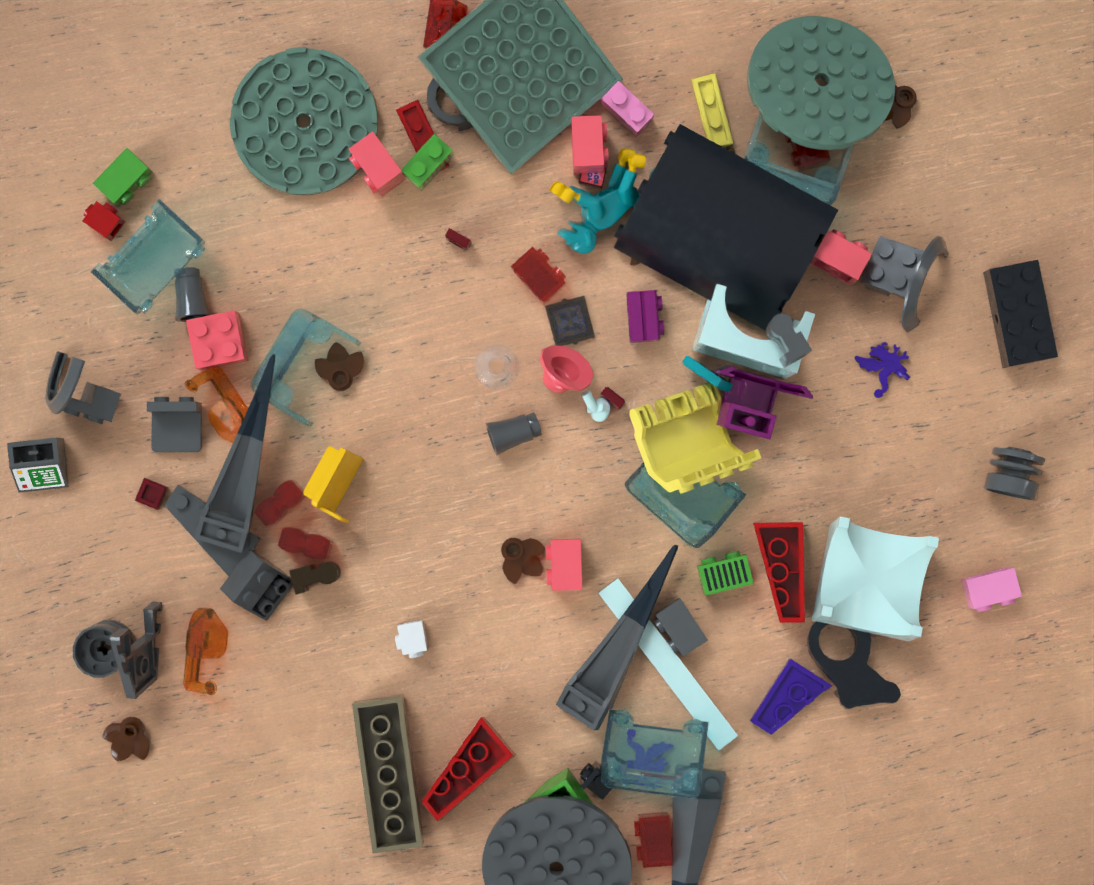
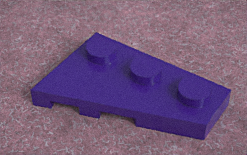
(787, 696)

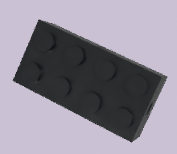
(1020, 314)

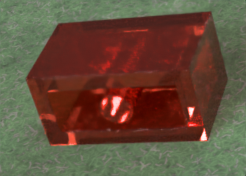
(539, 275)
(654, 839)

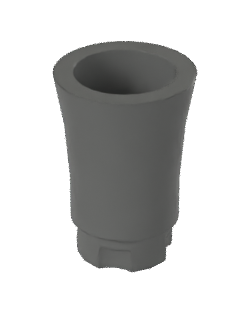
(189, 295)
(513, 432)

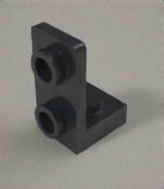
(591, 778)

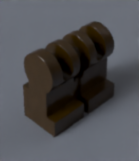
(325, 573)

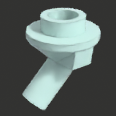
(597, 408)

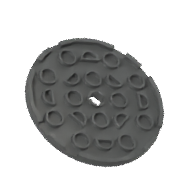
(556, 831)

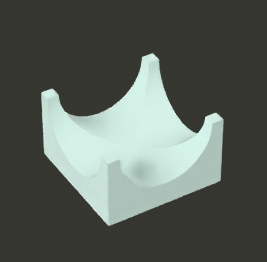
(724, 341)
(872, 580)

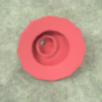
(565, 369)

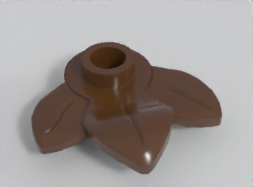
(901, 112)
(338, 363)
(524, 561)
(127, 743)

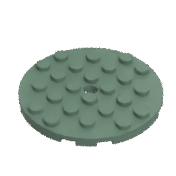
(268, 111)
(814, 115)

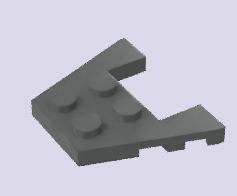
(138, 661)

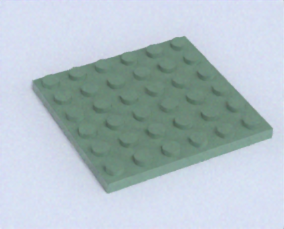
(519, 73)

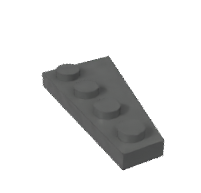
(187, 510)

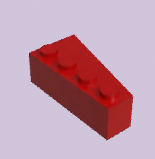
(784, 564)
(469, 768)

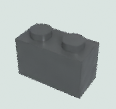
(680, 627)

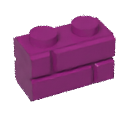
(643, 316)

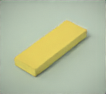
(712, 110)

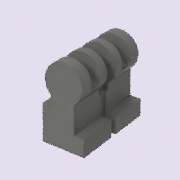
(791, 343)

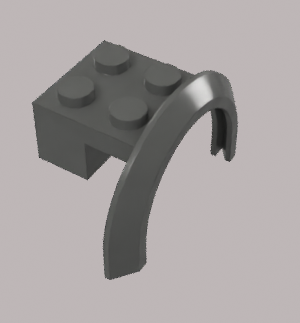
(901, 272)
(96, 401)

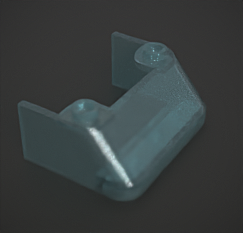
(823, 185)
(298, 328)

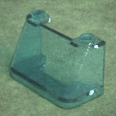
(150, 258)
(691, 515)
(653, 757)

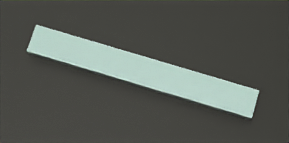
(672, 670)

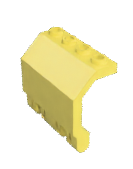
(686, 440)

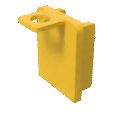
(332, 480)

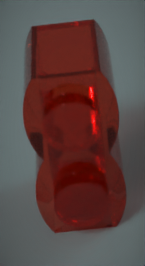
(276, 507)
(312, 545)

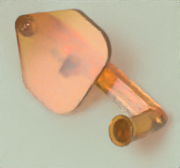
(229, 411)
(204, 640)

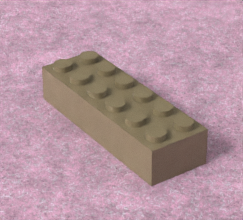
(388, 773)

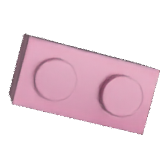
(627, 109)
(991, 588)

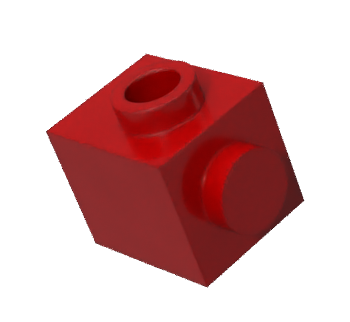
(103, 219)

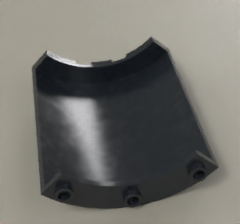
(724, 223)

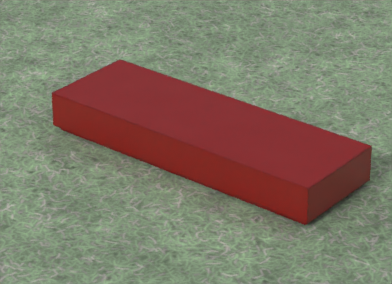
(416, 125)

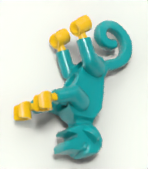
(604, 207)

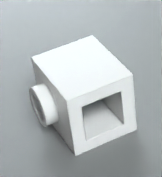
(412, 638)

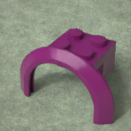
(751, 401)

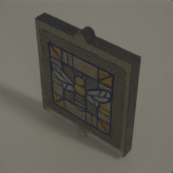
(570, 321)

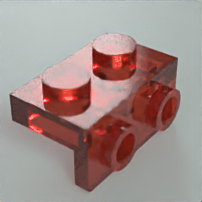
(441, 18)

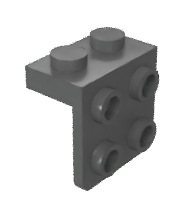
(176, 425)

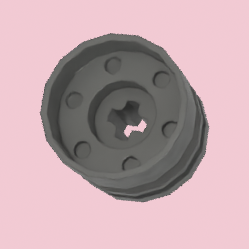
(1014, 473)
(90, 651)

